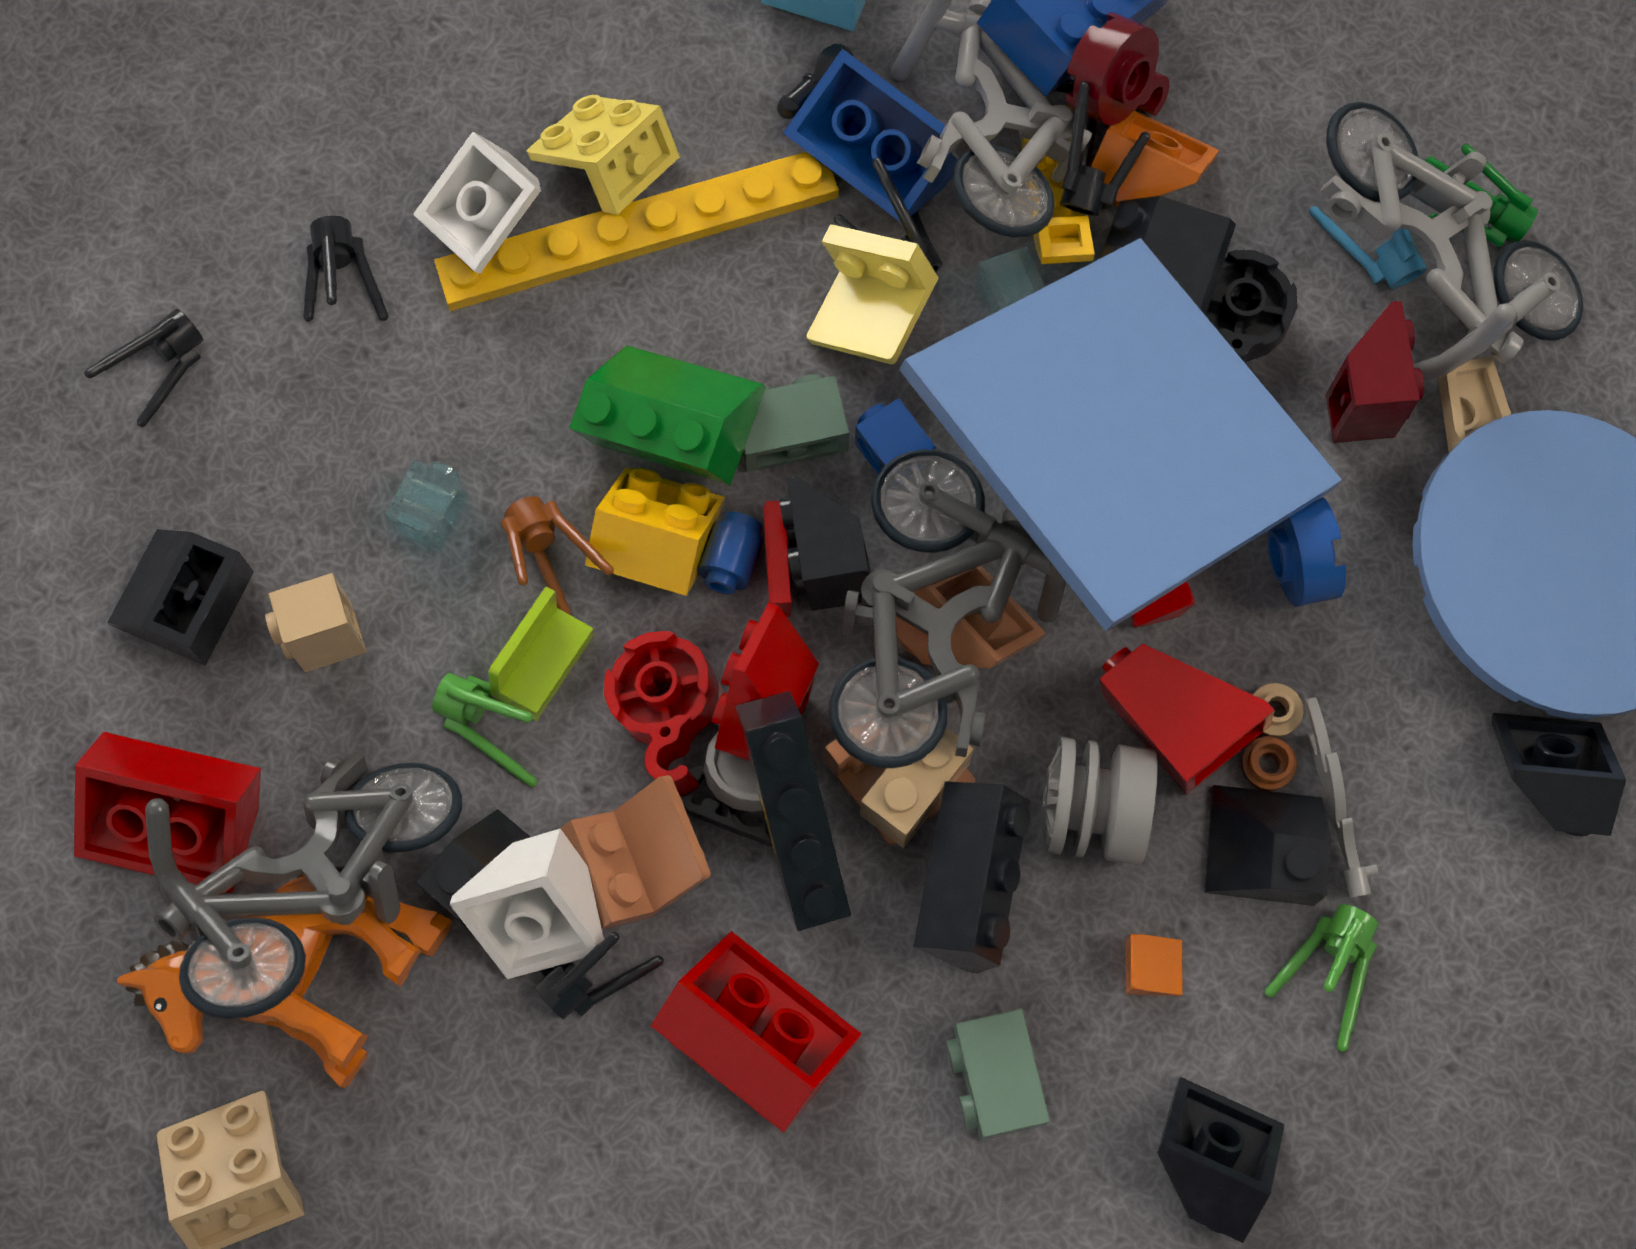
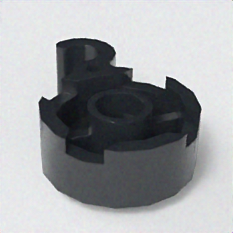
(1270, 301)

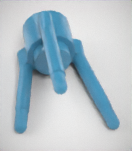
(1398, 257)

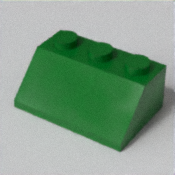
(669, 412)

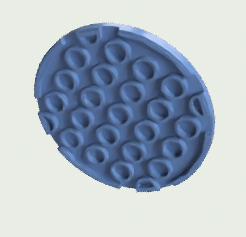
(1536, 560)

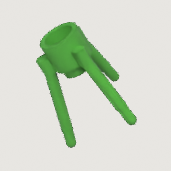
(466, 701)
(1347, 939)

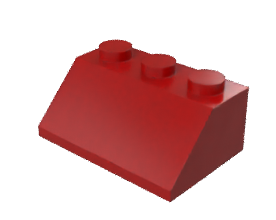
(207, 799)
(755, 1030)

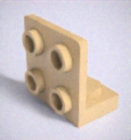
(226, 1175)

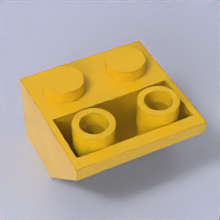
(655, 529)

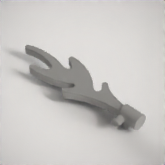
(1335, 802)

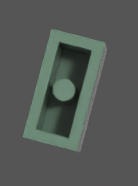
(797, 424)
(998, 1075)

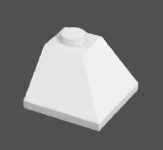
(478, 201)
(532, 906)

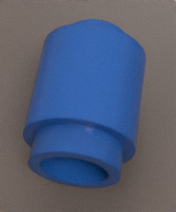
(731, 553)

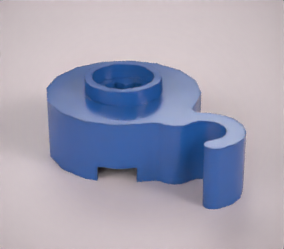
(1304, 555)

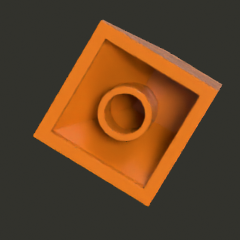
(1165, 164)

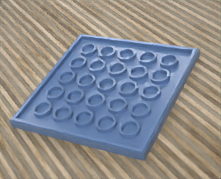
(1120, 430)

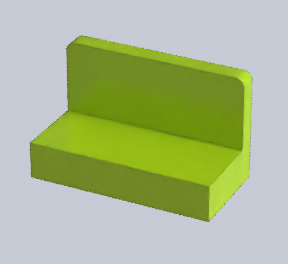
(538, 656)

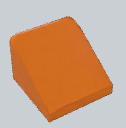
(1153, 965)

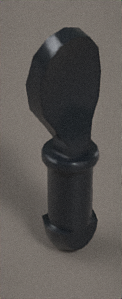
(793, 101)

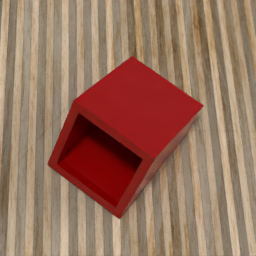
(1182, 712)

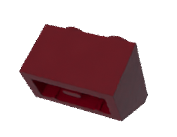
(1376, 382)

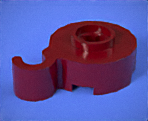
(1120, 70)

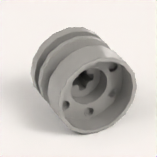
(1100, 800)

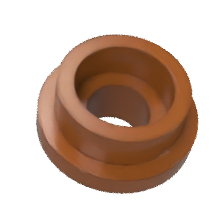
(1280, 752)

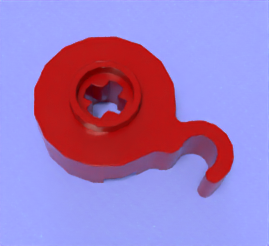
(669, 720)

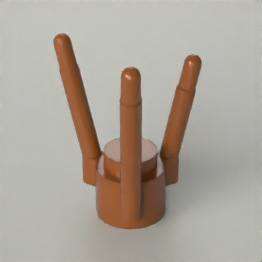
(532, 526)

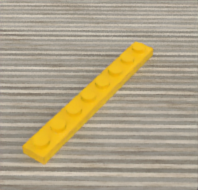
(640, 228)

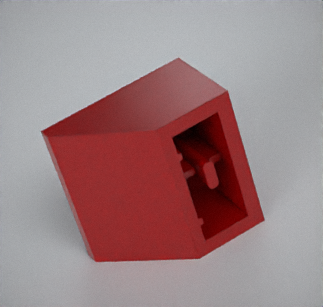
(770, 663)

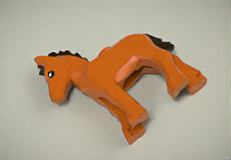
(335, 1042)

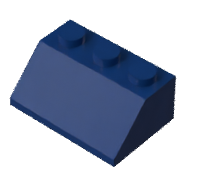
(861, 118)

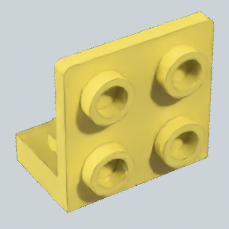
(615, 142)
(874, 295)

